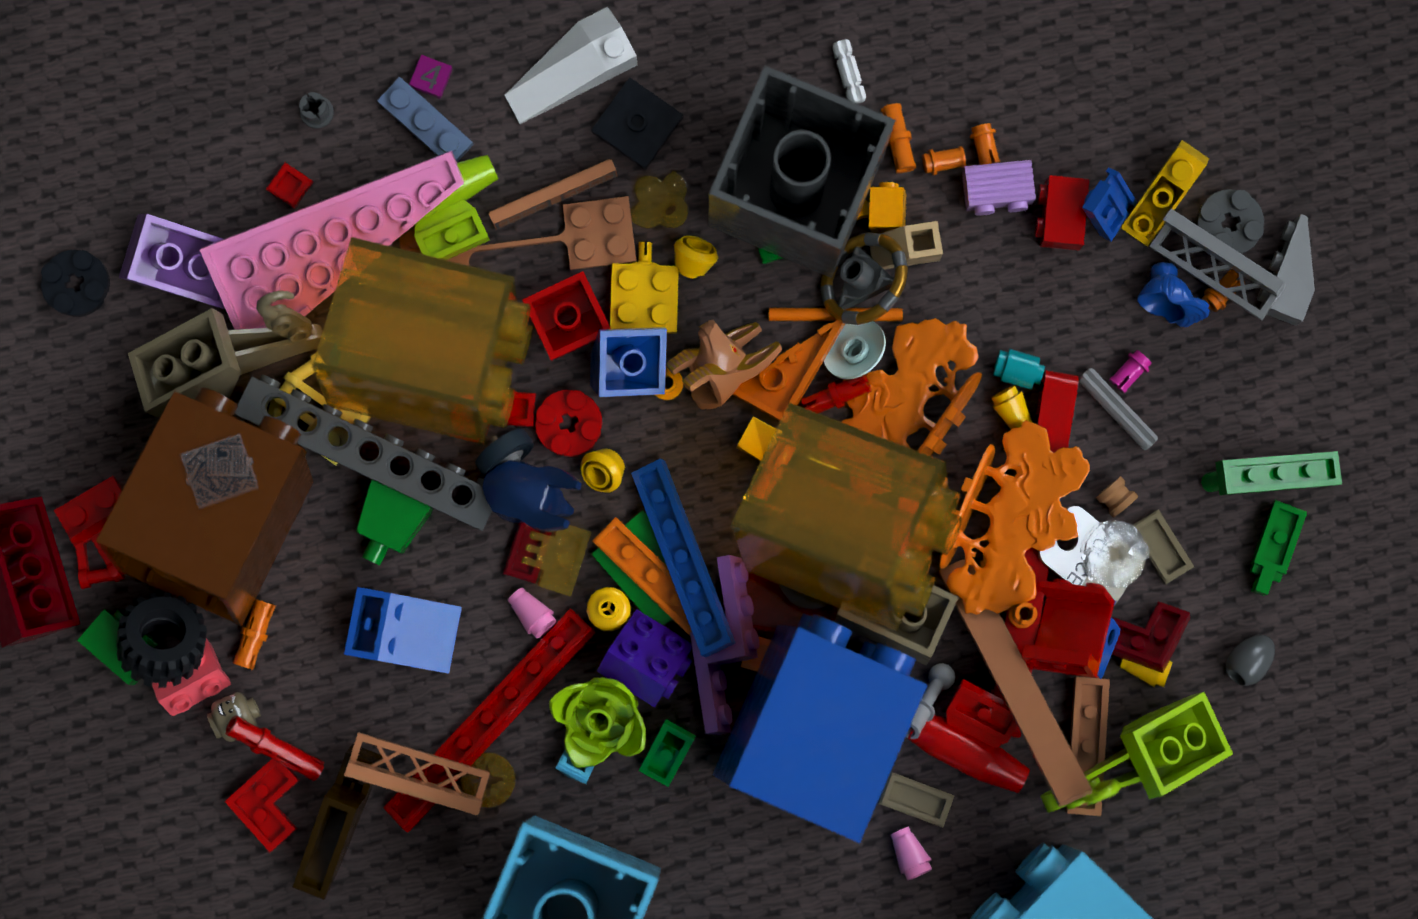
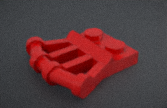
(83, 522)

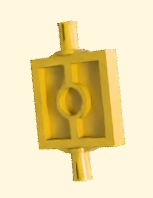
(644, 293)

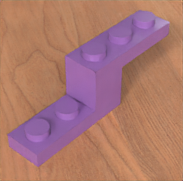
(710, 677)

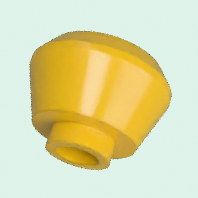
(694, 256)
(602, 470)

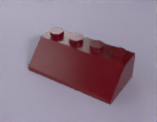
(32, 576)

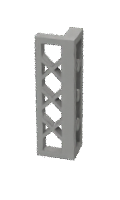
(1223, 253)

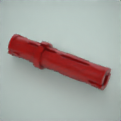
(262, 741)

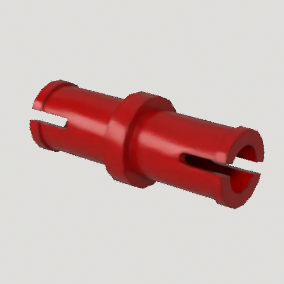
(837, 394)

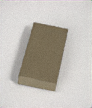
(1165, 550)
(916, 799)

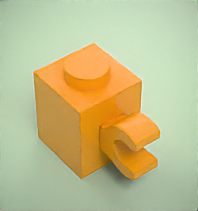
(886, 207)

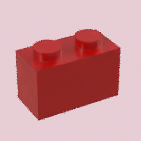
(1062, 215)

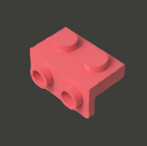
(205, 682)

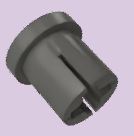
(325, 111)

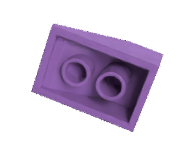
(170, 260)

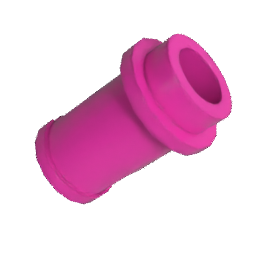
(1130, 371)

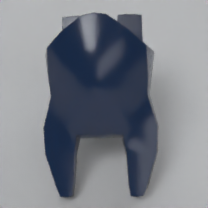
(530, 494)

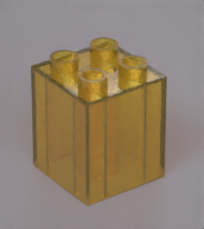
(422, 342)
(847, 517)

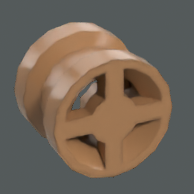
(1117, 497)

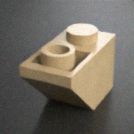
(918, 241)

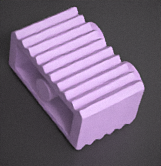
(998, 187)

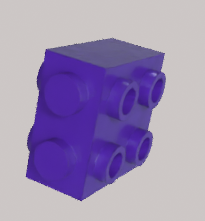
(647, 658)

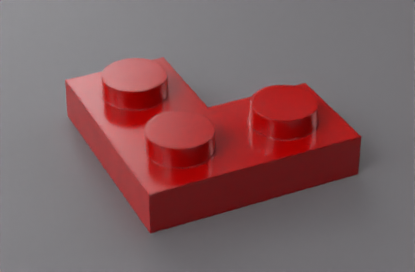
(256, 804)

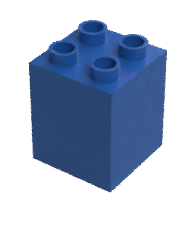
(822, 725)

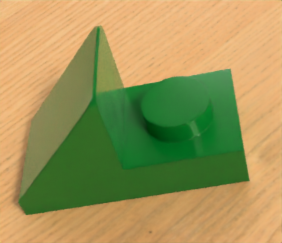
(667, 753)

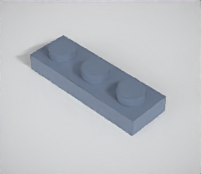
(424, 120)

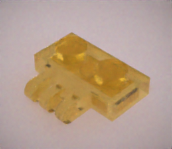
(558, 558)

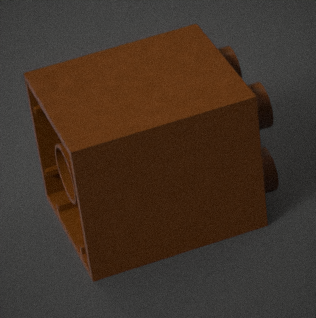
(216, 552)

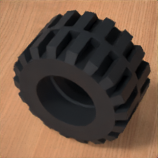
(161, 615)

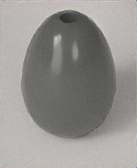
(1250, 660)

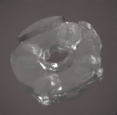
(1131, 557)

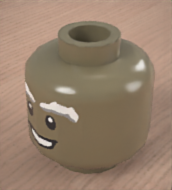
(228, 707)

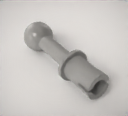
(940, 678)

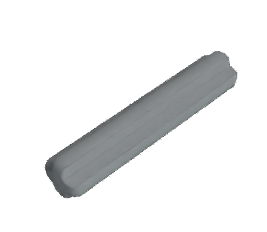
(1118, 409)

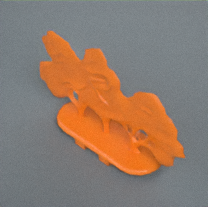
(898, 400)
(1020, 515)

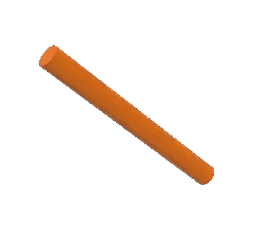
(822, 314)

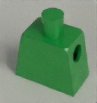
(390, 521)

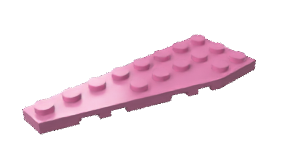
(309, 246)

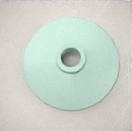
(856, 350)

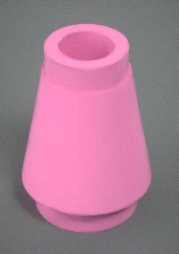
(532, 613)
(910, 854)

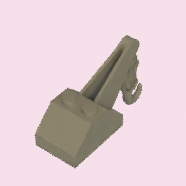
(212, 357)

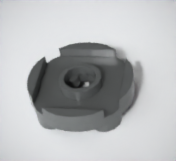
(1240, 206)

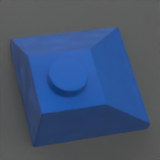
(629, 362)

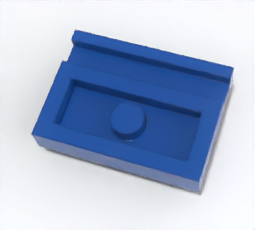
(1108, 204)

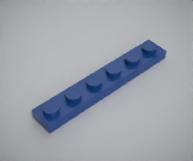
(683, 558)

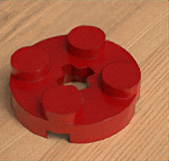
(562, 441)

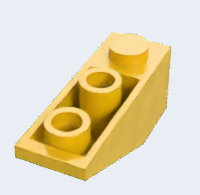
(1165, 192)

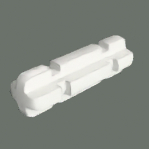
(849, 71)

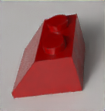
(566, 315)

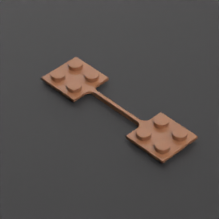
(593, 232)

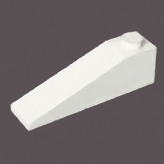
(579, 61)

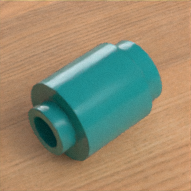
(1018, 368)

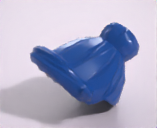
(1171, 298)

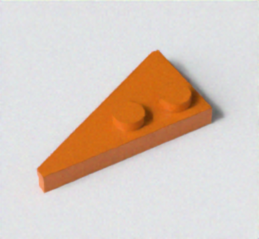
(789, 374)

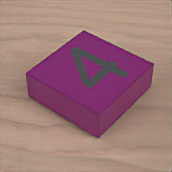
(431, 76)

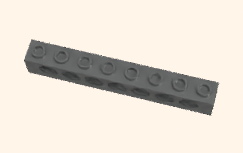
(254, 406)

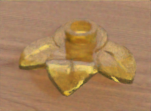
(656, 197)

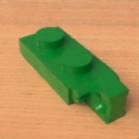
(1276, 545)

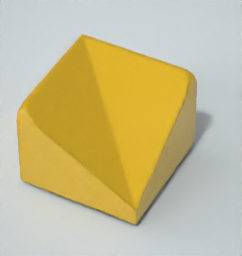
(756, 438)

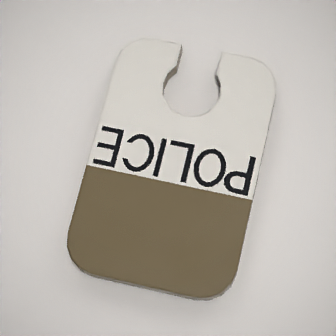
(1068, 562)

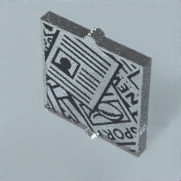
(219, 471)

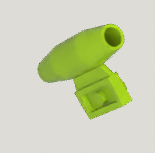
(454, 223)

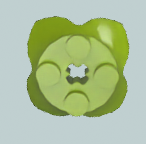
(589, 738)

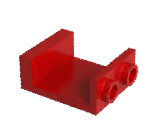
(1071, 629)

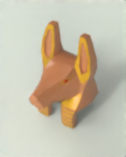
(721, 363)

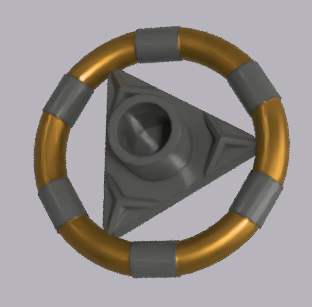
(865, 279)

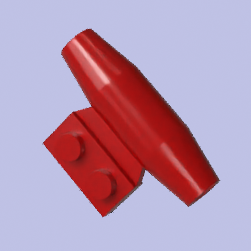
(973, 736)

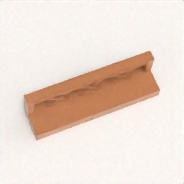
(412, 786)

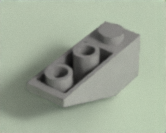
(1296, 270)

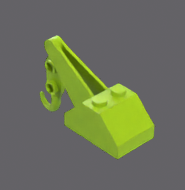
(1165, 750)

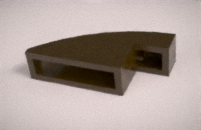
(334, 828)

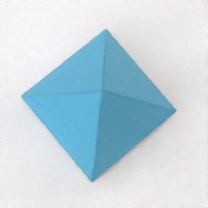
(567, 768)

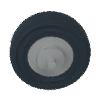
(511, 446)

